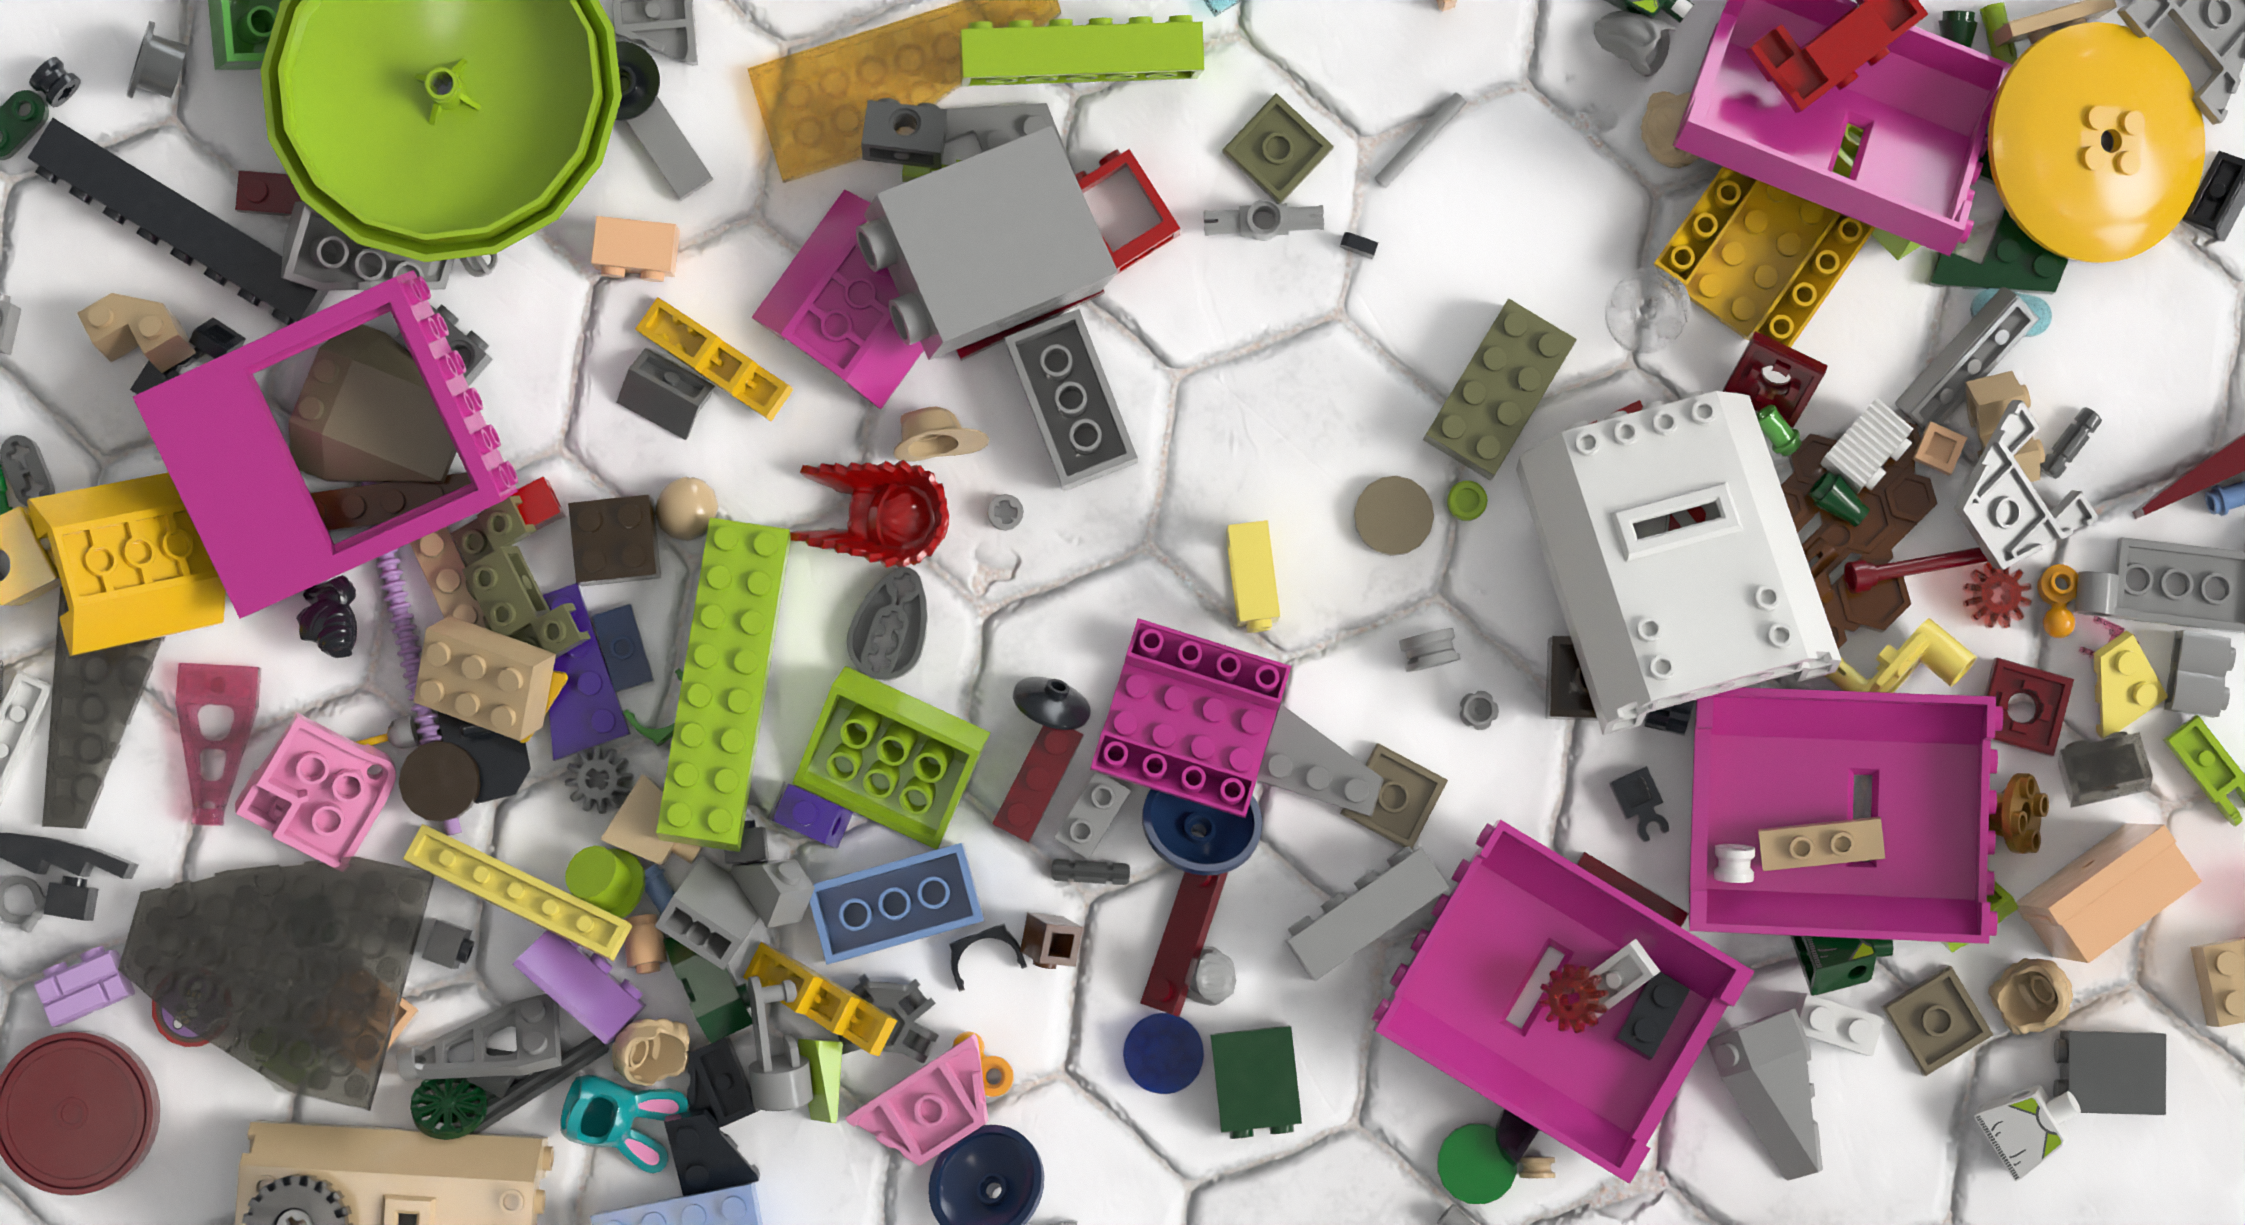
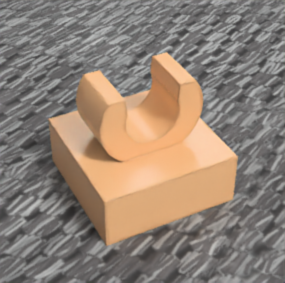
(1939, 448)

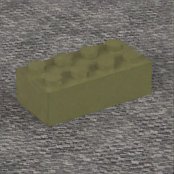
(1499, 389)

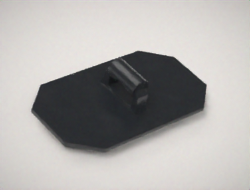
(500, 759)

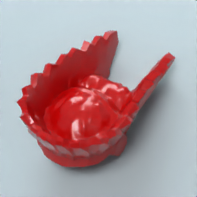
(893, 513)

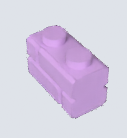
(83, 987)

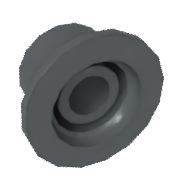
(157, 64)

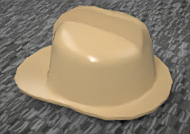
(936, 433)

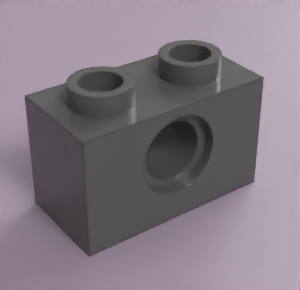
(919, 148)

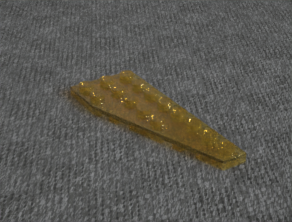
(820, 95)

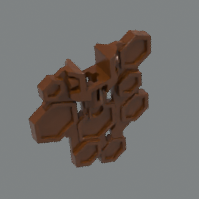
(1895, 509)

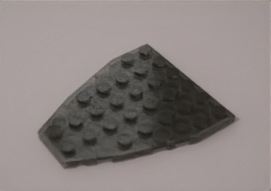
(286, 967)

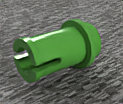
(1783, 437)

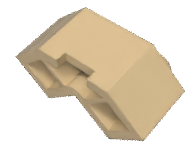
(125, 322)
(1986, 404)

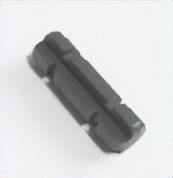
(2070, 442)
(1090, 872)

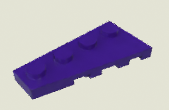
(587, 706)

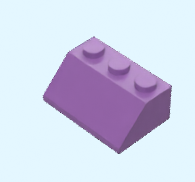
(581, 985)

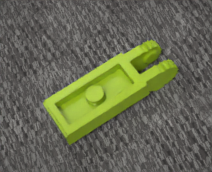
(2208, 765)

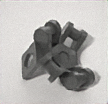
(887, 999)

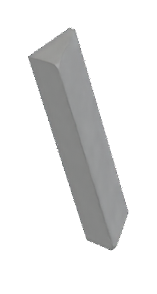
(1967, 358)

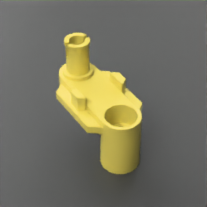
(1927, 645)

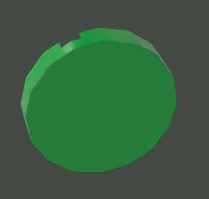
(1473, 1165)

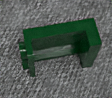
(1256, 1081)

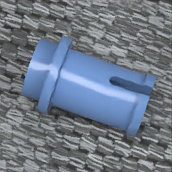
(2223, 499)
(658, 887)

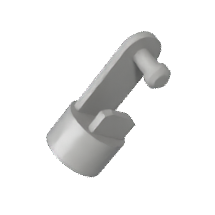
(776, 1080)

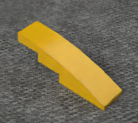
(714, 359)
(824, 1000)

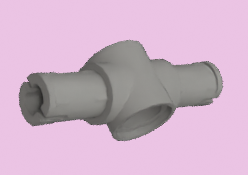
(1285, 219)

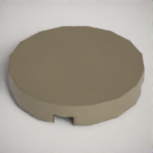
(1393, 515)

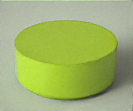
(1467, 500)

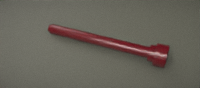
(1861, 576)

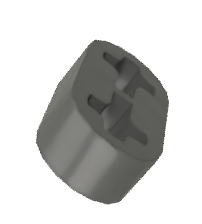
(18, 475)

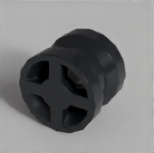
(54, 82)

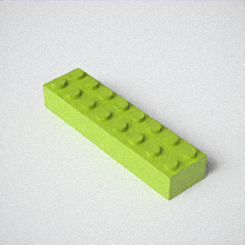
(724, 685)

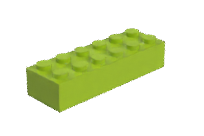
(1081, 52)

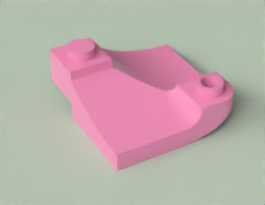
(318, 791)

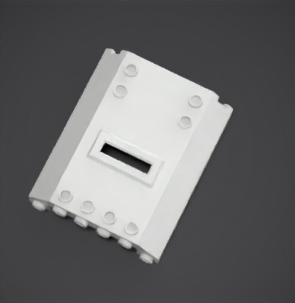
(1685, 606)

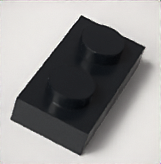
(1652, 1015)

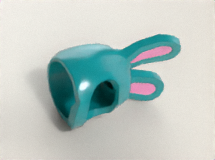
(603, 1114)

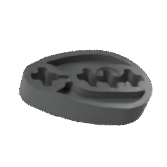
(866, 626)

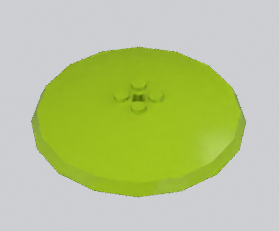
(427, 171)

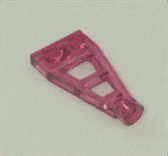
(215, 686)

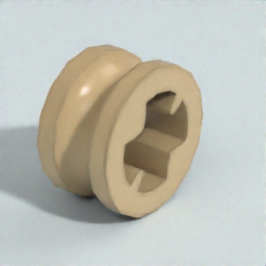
(1537, 1167)

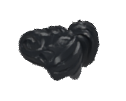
(329, 617)

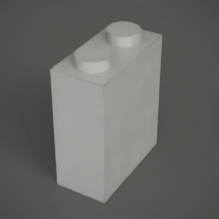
(709, 914)

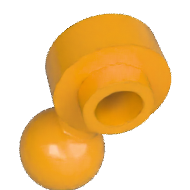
(2058, 620)
(989, 1063)

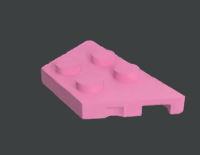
(929, 1106)

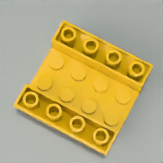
(1761, 255)
(128, 563)

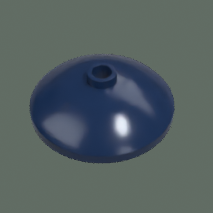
(1225, 841)
(975, 1167)

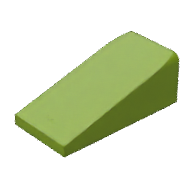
(825, 1070)

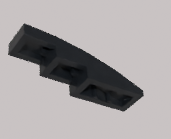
(39, 852)

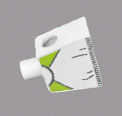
(2027, 1127)

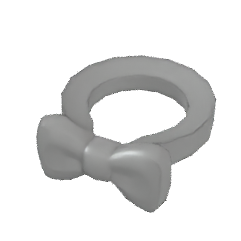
(27, 922)

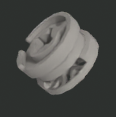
(1429, 649)

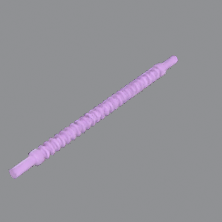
(409, 651)

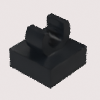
(215, 339)

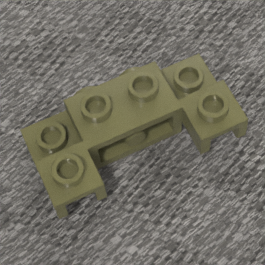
(505, 585)

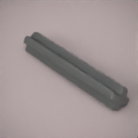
(542, 1081)

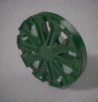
(448, 1107)

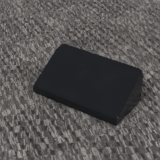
(2219, 197)

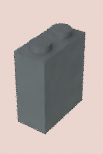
(2113, 1071)

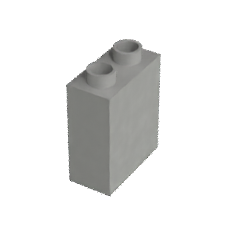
(985, 244)

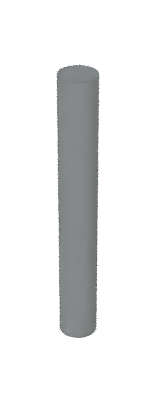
(1420, 140)

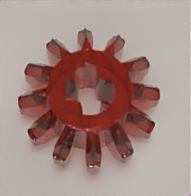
(1982, 595)
(1567, 984)

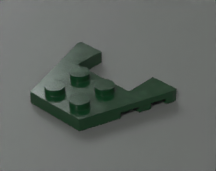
(2009, 261)

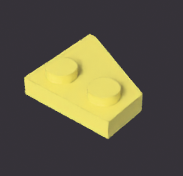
(2124, 684)

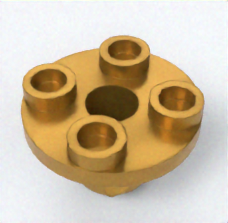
(2020, 814)

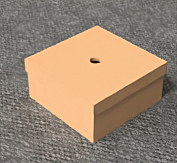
(2108, 892)

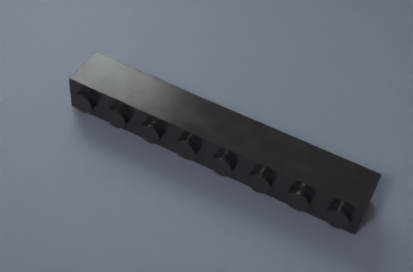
(173, 219)

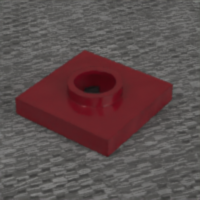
(1788, 397)
(2051, 699)

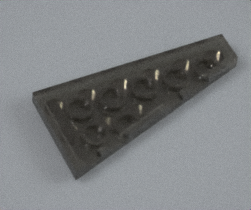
(89, 714)

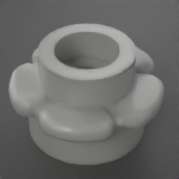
(1489, 710)

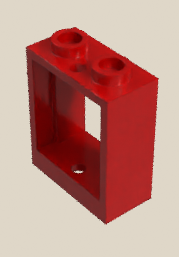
(1154, 237)

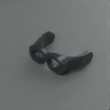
(997, 932)

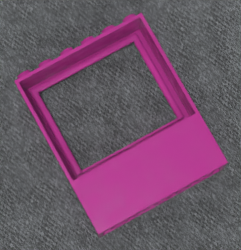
(244, 479)

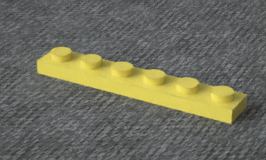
(518, 892)

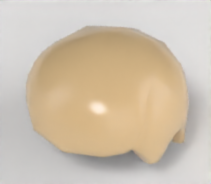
(685, 508)

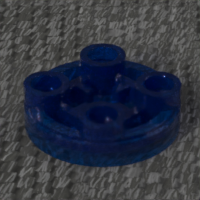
(1163, 1053)

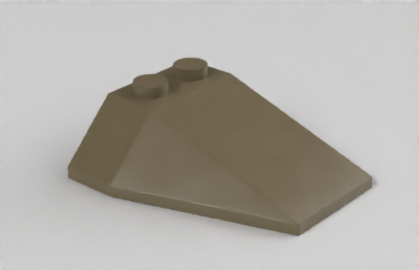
(368, 415)

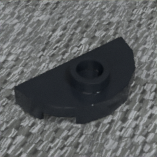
(1513, 1136)

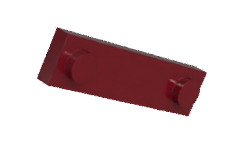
(1182, 942)

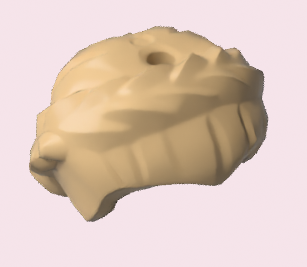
(1660, 128)
(2032, 995)
(651, 1050)

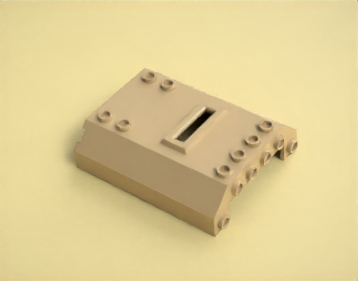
(403, 1171)

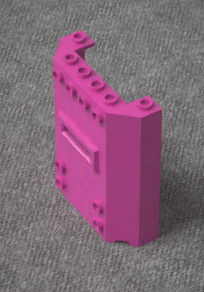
(1918, 111)
(1793, 761)
(1479, 958)

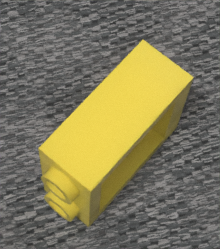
(1253, 575)

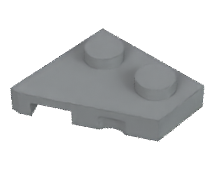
(659, 25)

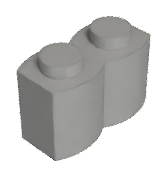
(2199, 674)

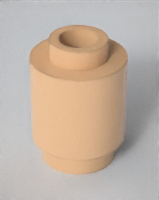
(645, 944)

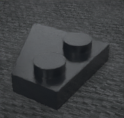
(719, 1083)
(704, 1154)

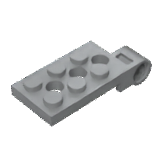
(2110, 596)

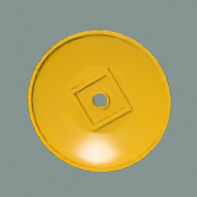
(2051, 153)

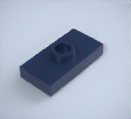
(623, 648)

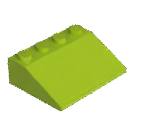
(890, 757)

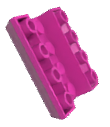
(840, 307)
(1190, 718)

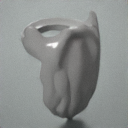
(1633, 38)
(1214, 978)

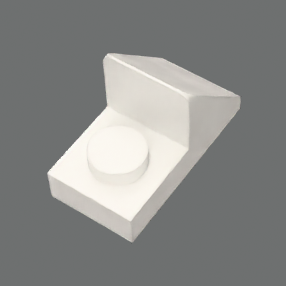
(1624, 973)

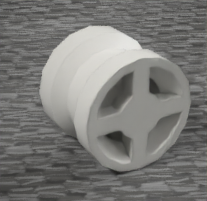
(1734, 863)

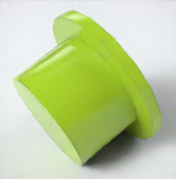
(606, 879)

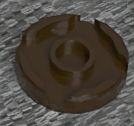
(439, 781)

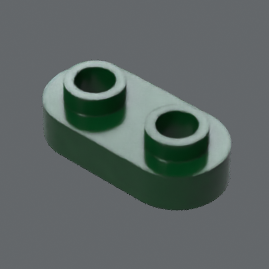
(20, 129)

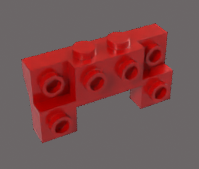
(1834, 53)

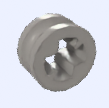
(1014, 503)

